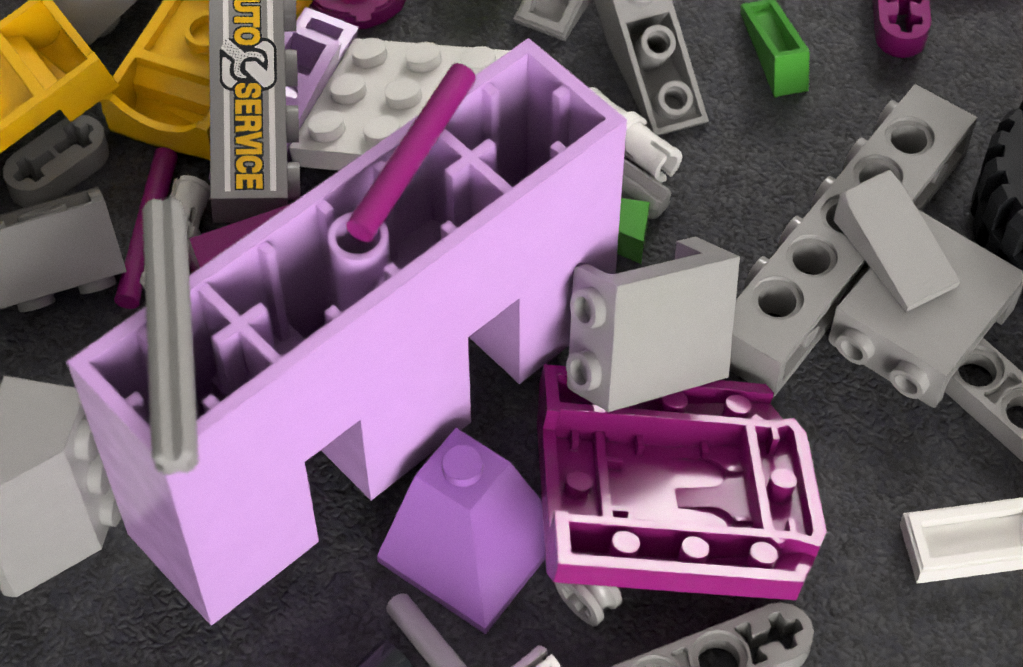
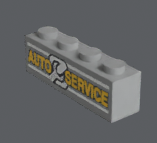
(250, 108)

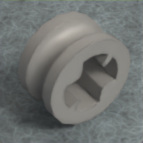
(589, 600)

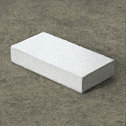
(964, 540)

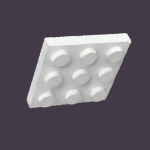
(375, 94)

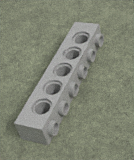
(917, 141)

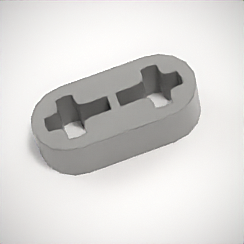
(56, 161)

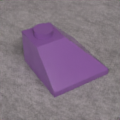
(467, 531)

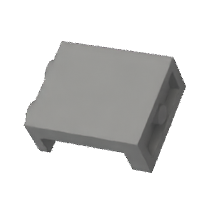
(652, 326)
(929, 343)

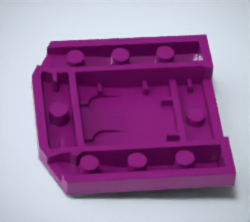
(677, 491)

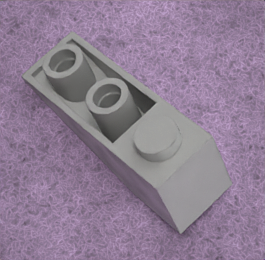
(653, 62)

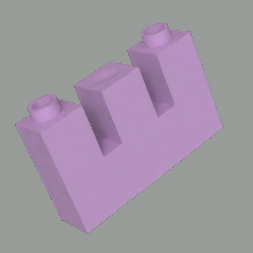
(359, 341)

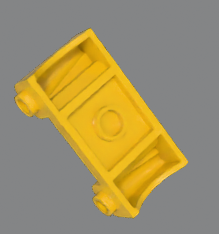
(45, 70)
(168, 81)

